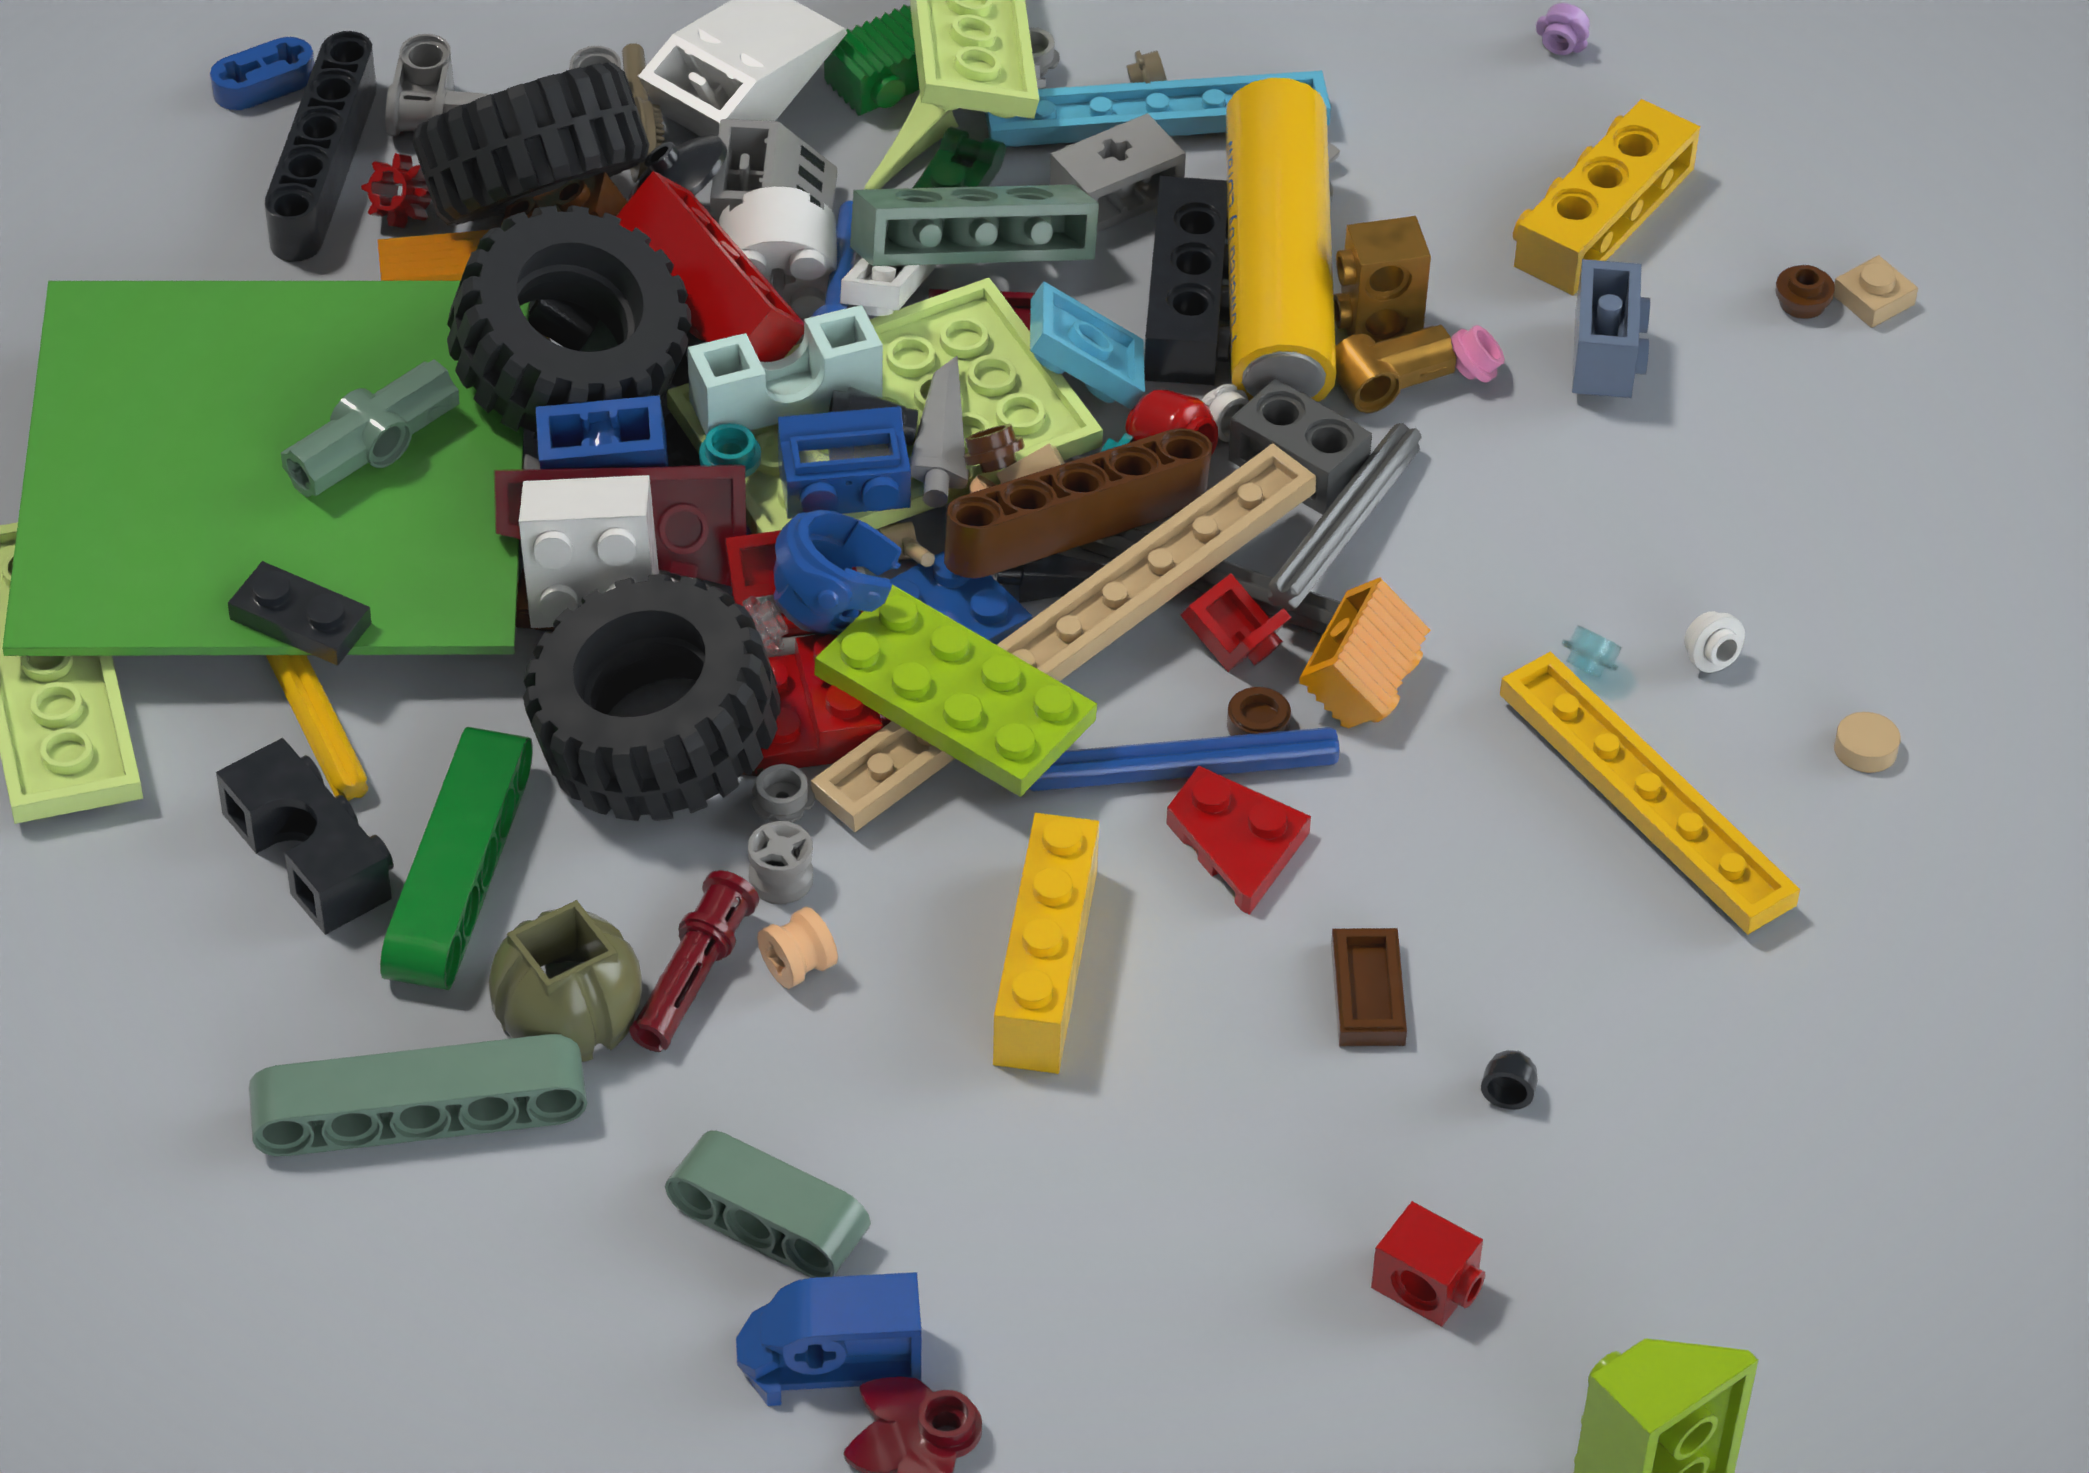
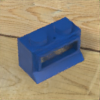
(844, 461)

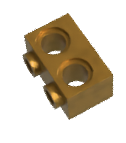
(1382, 278)

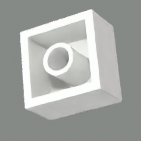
(583, 539)

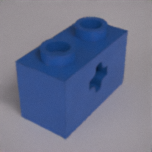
(602, 434)

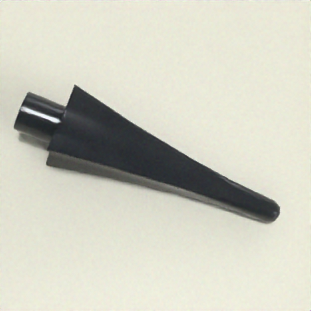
(1048, 576)

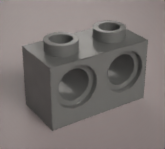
(1305, 431)

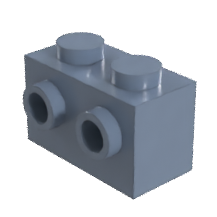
(1608, 329)

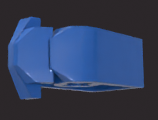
(833, 1334)

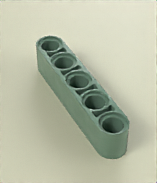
(417, 1095)

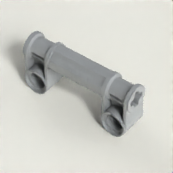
(426, 84)

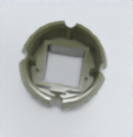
(585, 1003)

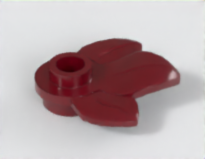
(907, 1425)

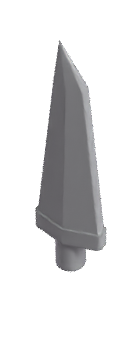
(939, 442)

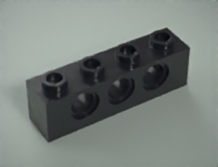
(1187, 282)

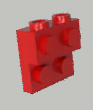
(816, 718)

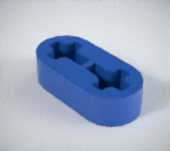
(262, 73)

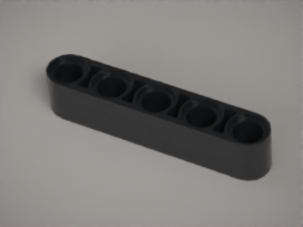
(320, 146)

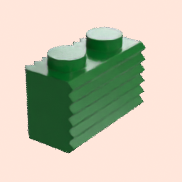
(875, 62)

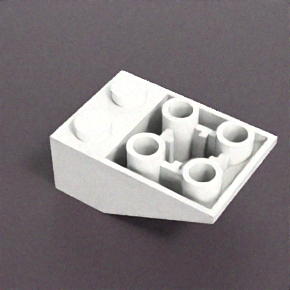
(739, 63)

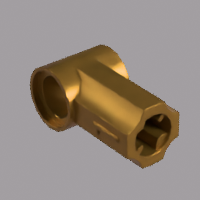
(1378, 371)

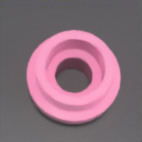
(1477, 353)

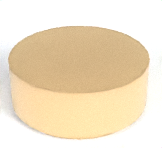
(1867, 742)

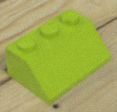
(1666, 1409)

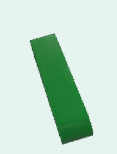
(456, 859)

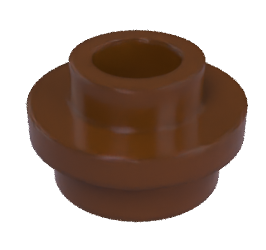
(1804, 291)
(993, 448)

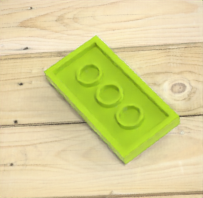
(956, 690)

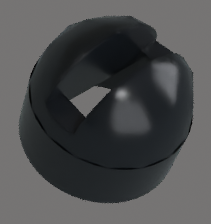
(1510, 1080)

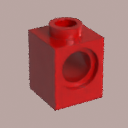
(1428, 1264)

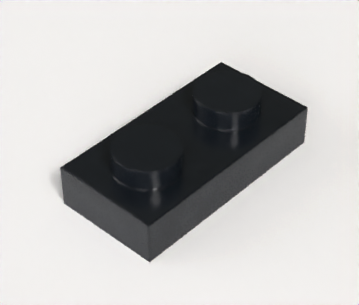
(299, 613)

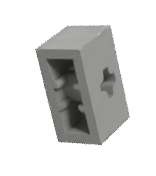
(1120, 168)

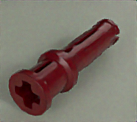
(704, 938)

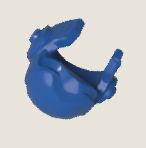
(816, 573)

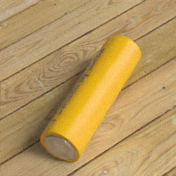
(1280, 239)

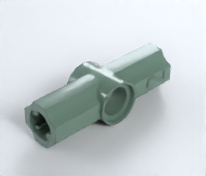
(370, 428)

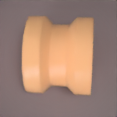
(797, 947)

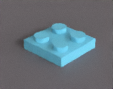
(1087, 346)

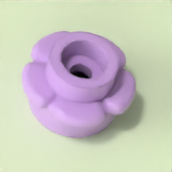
(1564, 29)

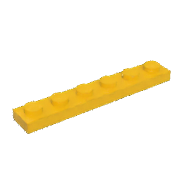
(1650, 793)

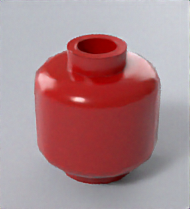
(1168, 411)

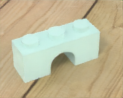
(737, 388)

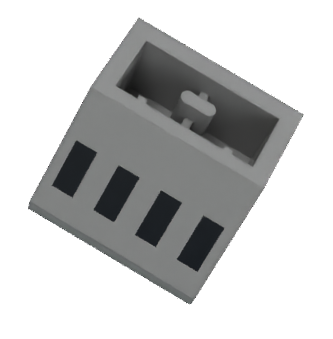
(768, 156)

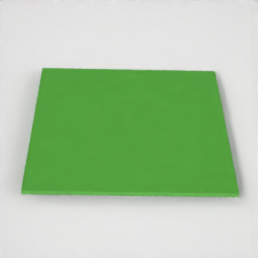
(167, 483)

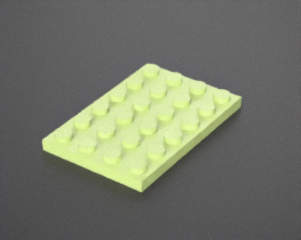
(997, 387)

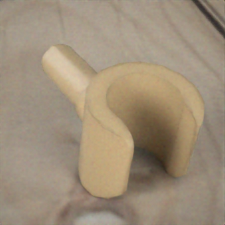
(904, 536)

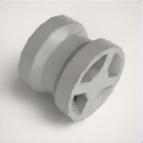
(788, 848)

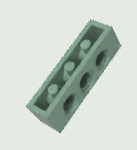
(973, 225)

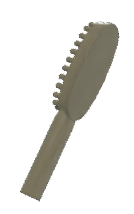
(650, 114)

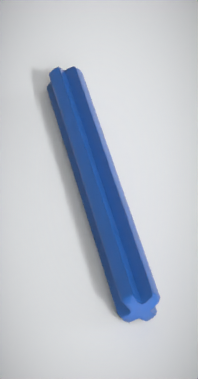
(1182, 757)

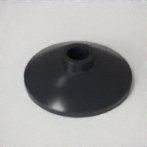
(687, 164)

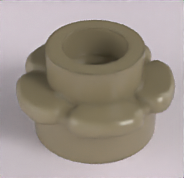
(1147, 68)

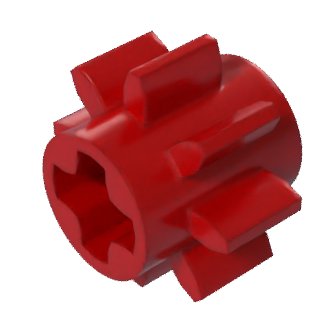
(383, 190)

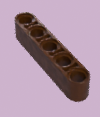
(1075, 503)

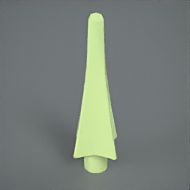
(921, 129)

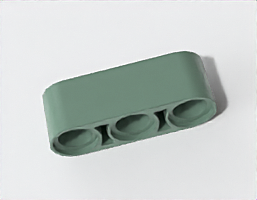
(767, 1204)

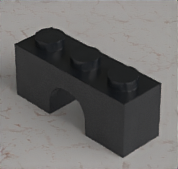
(283, 798)

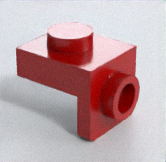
(1234, 624)

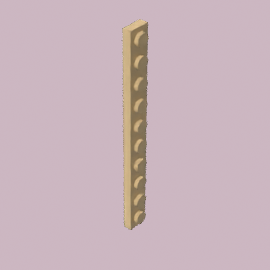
(1087, 619)

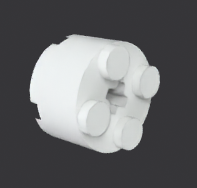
(787, 242)

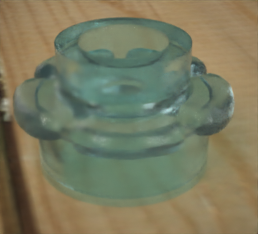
(1591, 652)

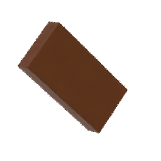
(1368, 987)

